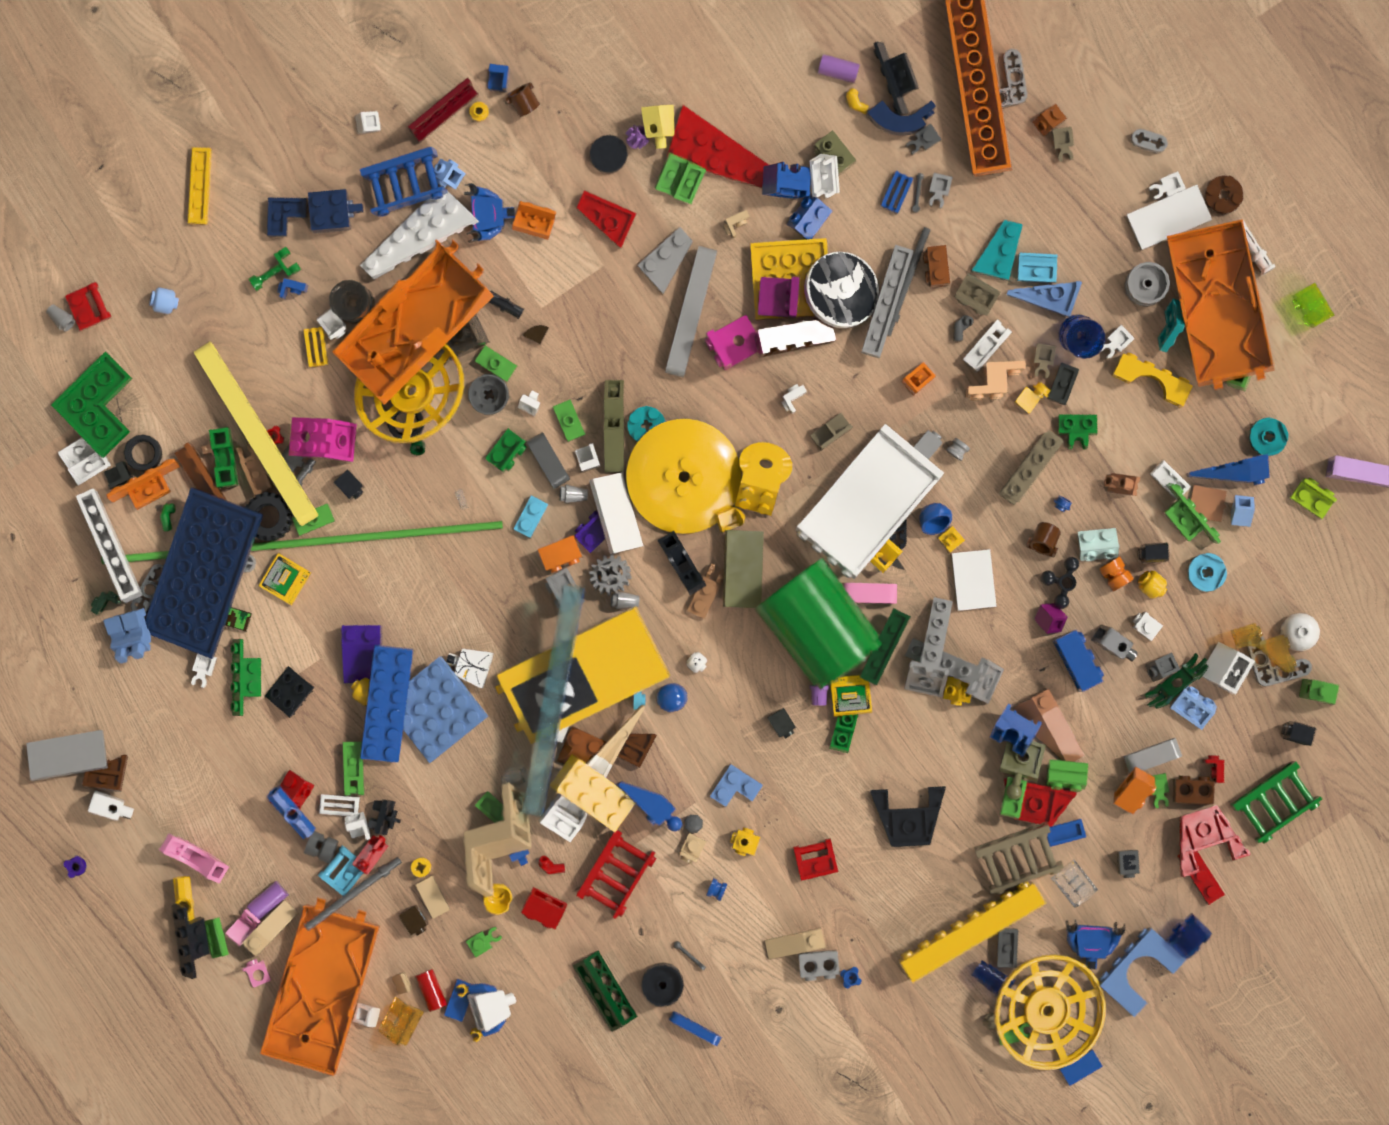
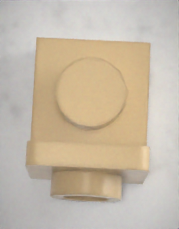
(738, 220)
(692, 848)

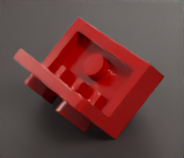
(296, 788)

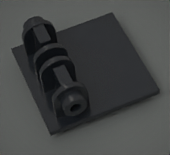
(289, 692)

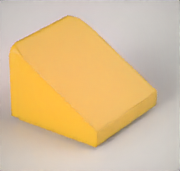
(1027, 400)

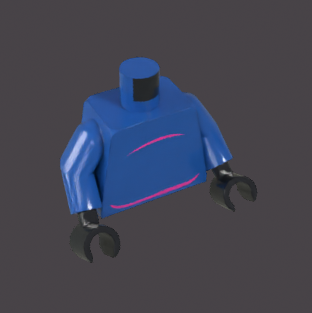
(489, 211)
(1093, 941)

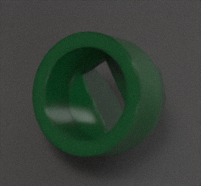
(417, 451)

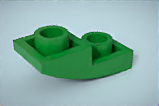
(843, 733)

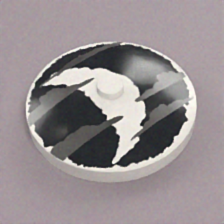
(841, 289)

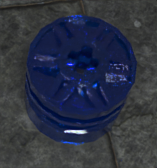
(1091, 339)

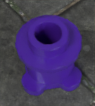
(69, 864)

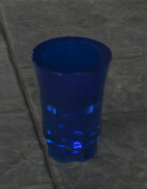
(991, 977)

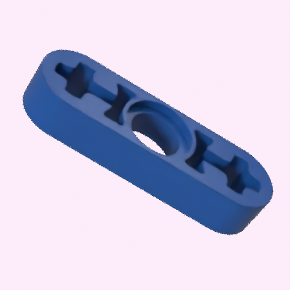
(695, 1028)

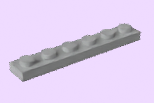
(887, 301)

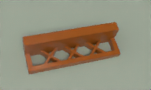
(198, 471)

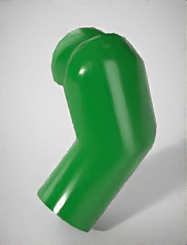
(165, 516)

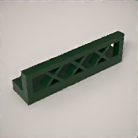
(889, 638)
(602, 993)

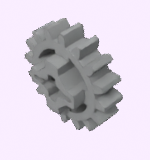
(610, 582)

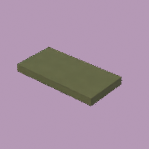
(743, 568)

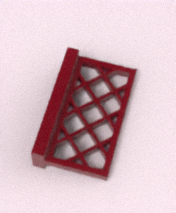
(443, 110)

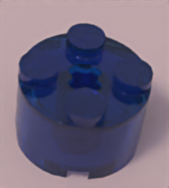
(1189, 936)

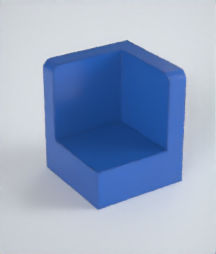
(498, 77)

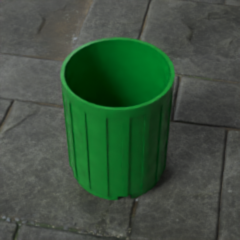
(819, 624)

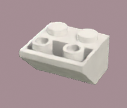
(1227, 668)

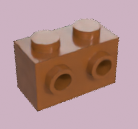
(937, 266)

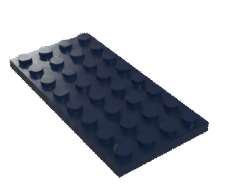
(202, 572)

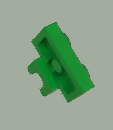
(1077, 428)

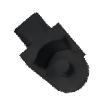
(386, 817)

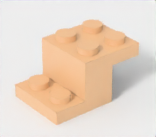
(995, 380)

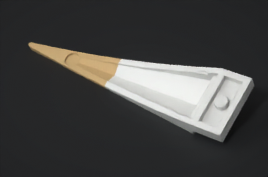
(565, 816)

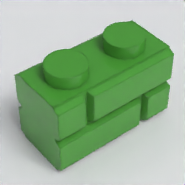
(1067, 775)

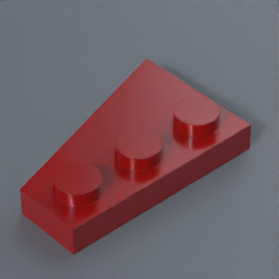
(607, 216)

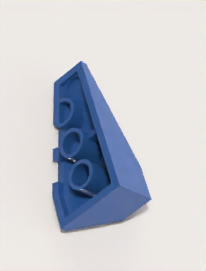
(1244, 471)

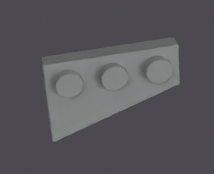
(665, 259)

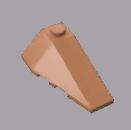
(1054, 728)

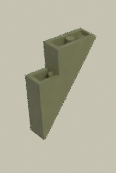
(614, 425)

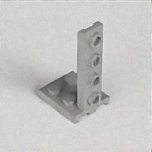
(928, 675)
(981, 678)

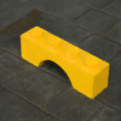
(1174, 389)

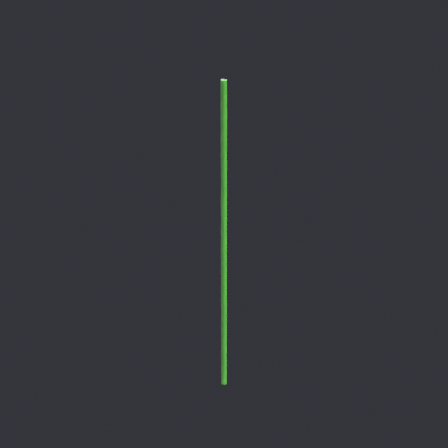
(342, 539)

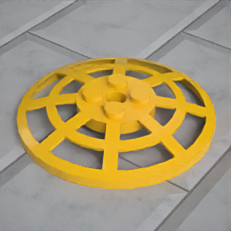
(414, 403)
(1056, 1018)

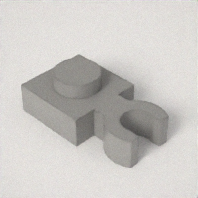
(939, 186)

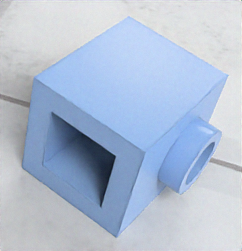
(1242, 510)

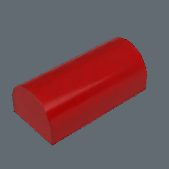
(431, 990)

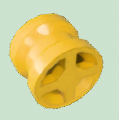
(424, 866)

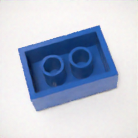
(1078, 660)

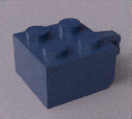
(331, 211)

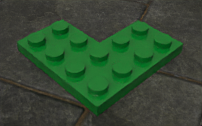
(86, 401)

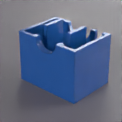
(786, 182)
(1016, 730)

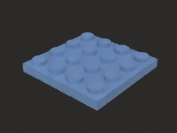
(439, 710)

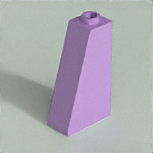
(1357, 471)

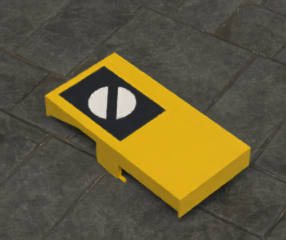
(605, 668)

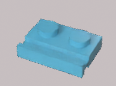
(1037, 267)

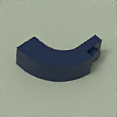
(900, 125)

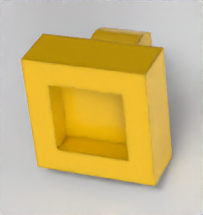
(951, 539)

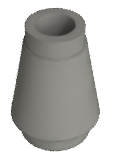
(62, 319)
(572, 494)
(624, 600)

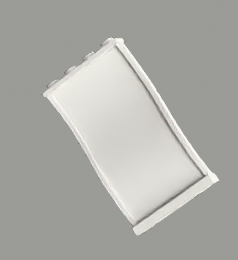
(869, 502)

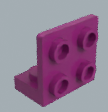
(778, 297)

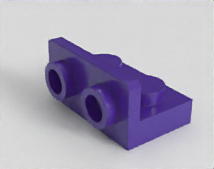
(592, 533)

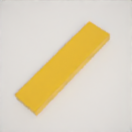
(199, 185)

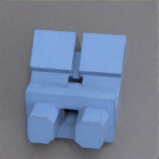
(128, 635)

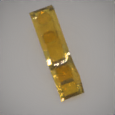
(1275, 647)

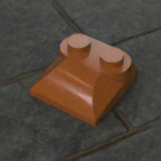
(580, 745)

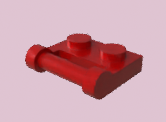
(82, 308)
(816, 866)

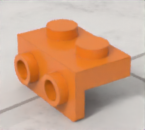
(534, 220)

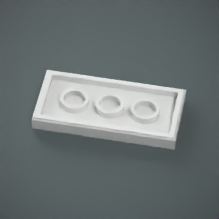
(1169, 217)
(616, 513)

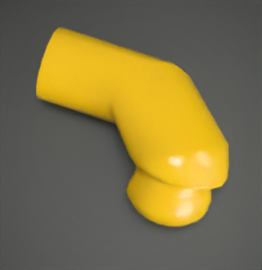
(854, 103)

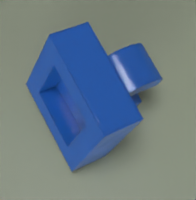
(520, 856)

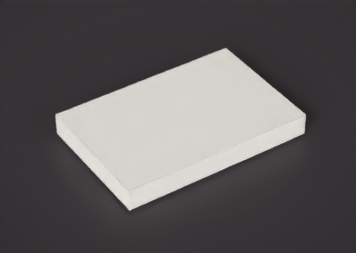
(973, 580)

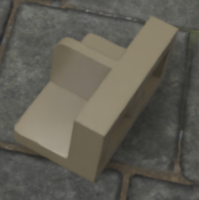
(831, 431)

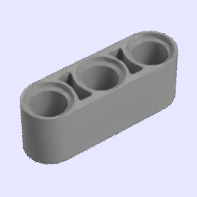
(1153, 755)

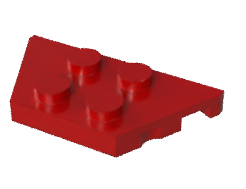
(1043, 803)

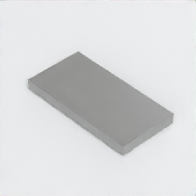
(67, 755)

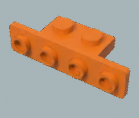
(146, 487)

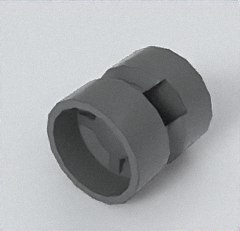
(327, 850)

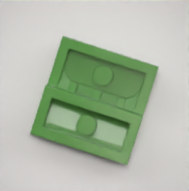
(680, 178)

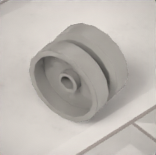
(1149, 273)

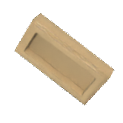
(432, 897)

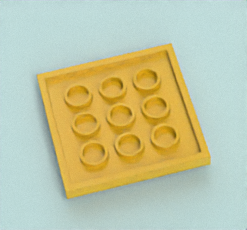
(785, 261)

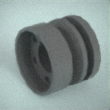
(487, 383)

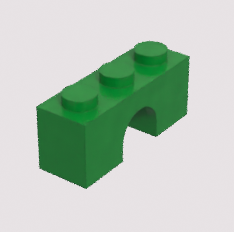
(224, 456)

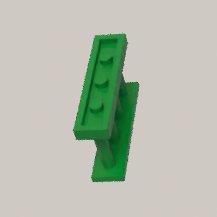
(1259, 794)

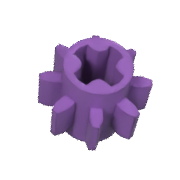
(636, 137)

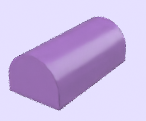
(838, 68)
(267, 900)

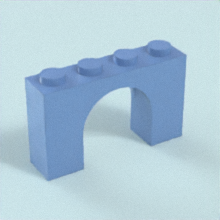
(1116, 981)

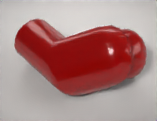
(549, 867)

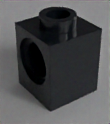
(350, 485)

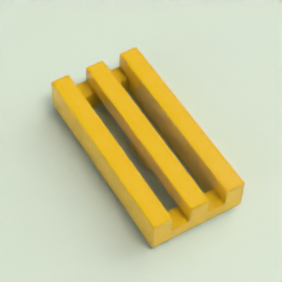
(308, 347)

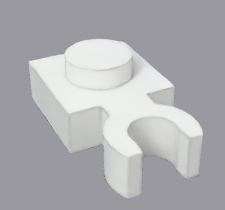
(1170, 185)
(1118, 340)
(203, 667)

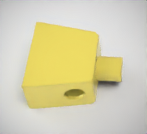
(658, 123)

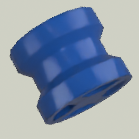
(716, 889)

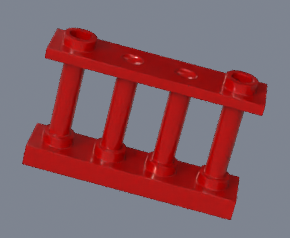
(607, 857)

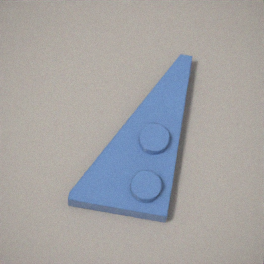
(1056, 298)

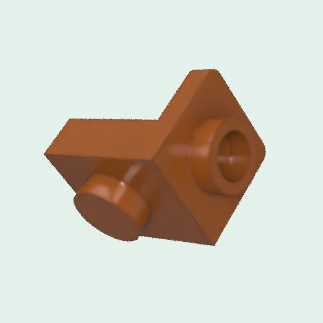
(1049, 119)

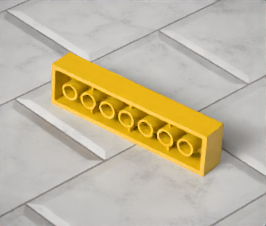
(971, 931)

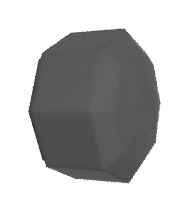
(693, 823)

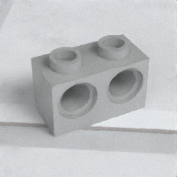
(818, 959)

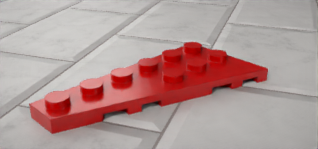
(714, 150)

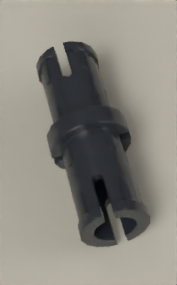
(506, 305)

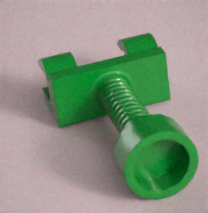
(293, 269)

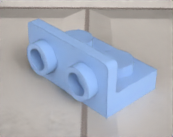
(1194, 707)

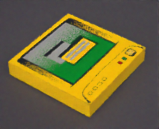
(285, 579)
(851, 696)

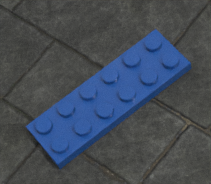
(386, 703)

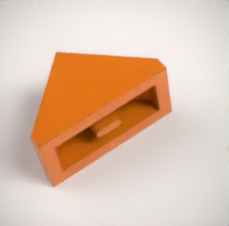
(918, 378)

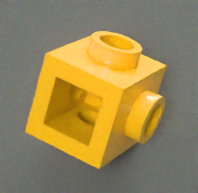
(956, 691)
(750, 847)

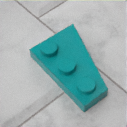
(1001, 251)

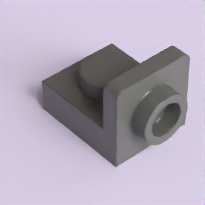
(1162, 667)

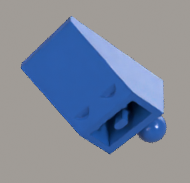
(654, 805)

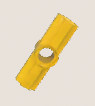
(183, 892)

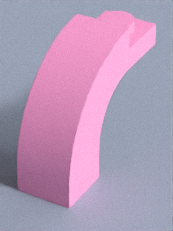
(194, 857)

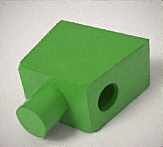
(1319, 691)

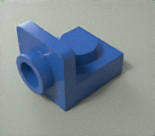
(294, 286)

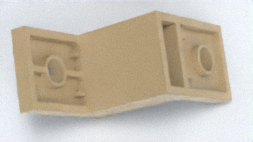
(496, 840)

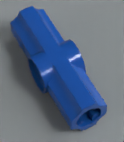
(298, 820)

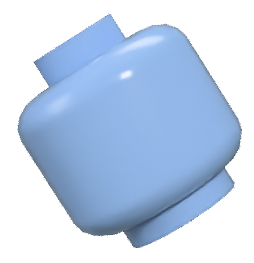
(163, 300)

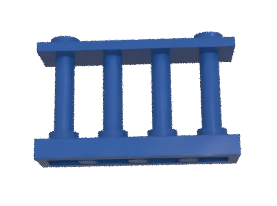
(390, 168)

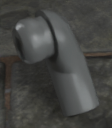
(961, 325)

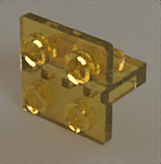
(400, 1022)

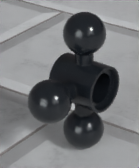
(1048, 578)

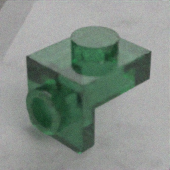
(99, 603)

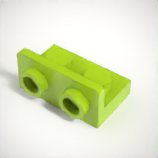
(1313, 497)

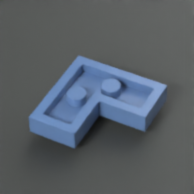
(734, 781)

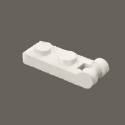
(986, 346)

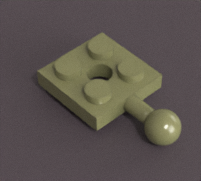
(1028, 770)

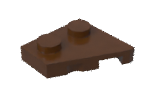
(636, 748)
(109, 778)

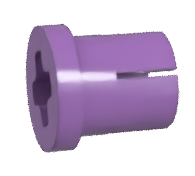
(819, 696)

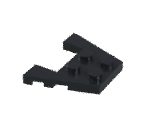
(909, 825)

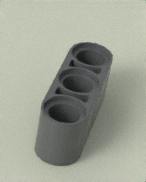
(548, 460)

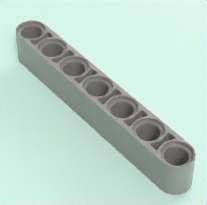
(691, 311)

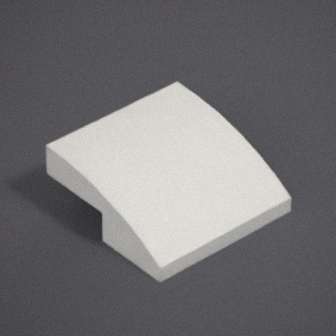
(83, 461)

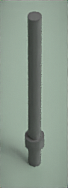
(909, 275)
(383, 871)

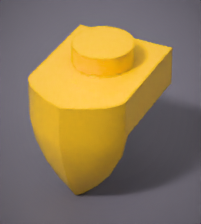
(730, 519)

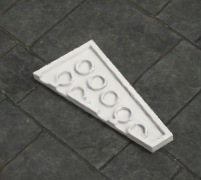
(418, 233)

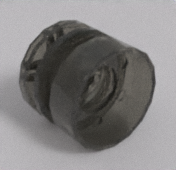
(341, 301)

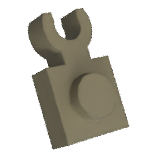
(1063, 139)
(1044, 356)

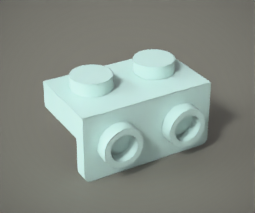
(1098, 544)

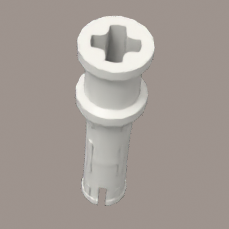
(1258, 255)

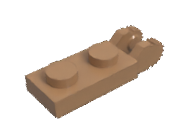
(254, 471)
(704, 597)

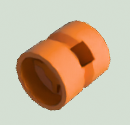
(1116, 573)

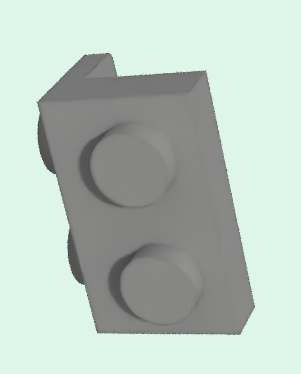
(556, 584)

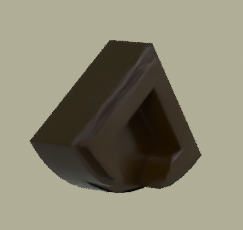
(536, 333)

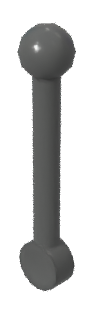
(916, 208)
(677, 945)

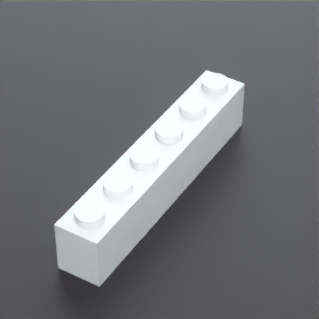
(109, 545)

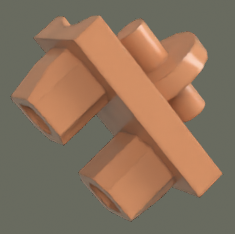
(1122, 484)

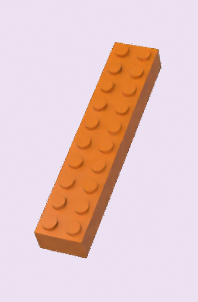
(979, 86)

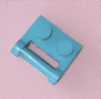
(346, 877)

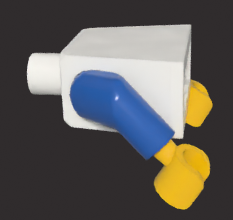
(488, 1008)

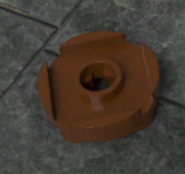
(1220, 205)

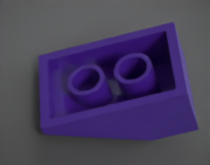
(358, 649)

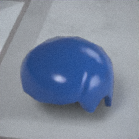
(672, 697)

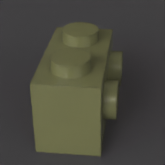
(834, 146)

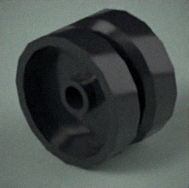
(674, 984)

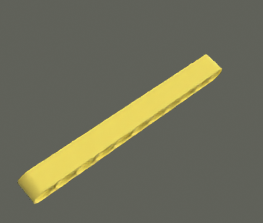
(256, 433)

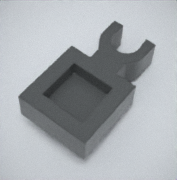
(925, 138)

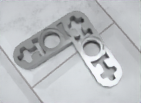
(1009, 92)
(1273, 671)

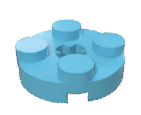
(1217, 567)

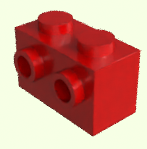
(544, 908)

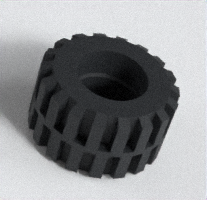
(285, 515)

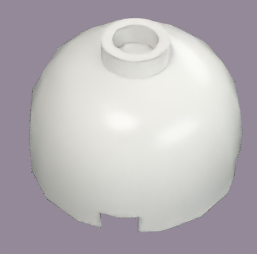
(1301, 631)

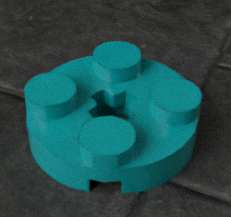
(639, 416)
(1273, 427)

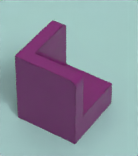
(1050, 618)

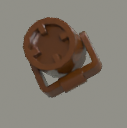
(523, 99)
(1045, 539)

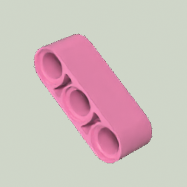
(872, 592)

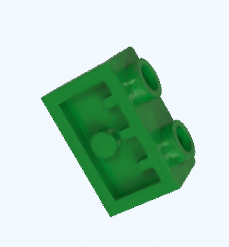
(506, 450)

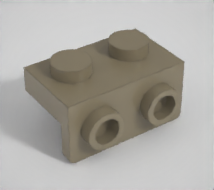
(977, 294)

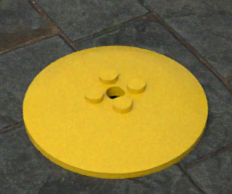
(656, 468)

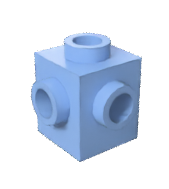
(448, 173)

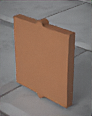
(1209, 502)

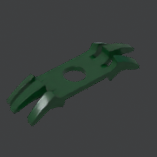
(1188, 676)

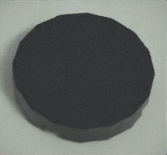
(608, 154)

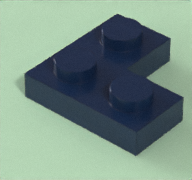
(280, 210)

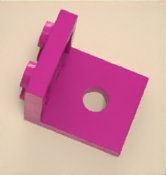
(722, 344)
(323, 438)

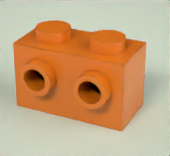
(560, 553)
(1134, 790)

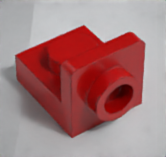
(1217, 771)

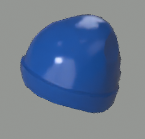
(935, 518)

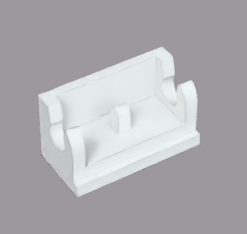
(824, 175)

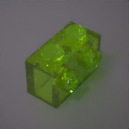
(1312, 306)

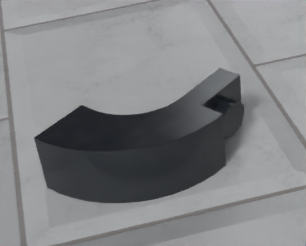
(682, 563)

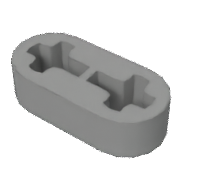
(1150, 136)

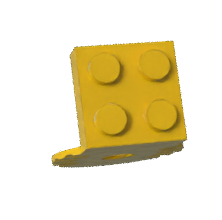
(759, 484)

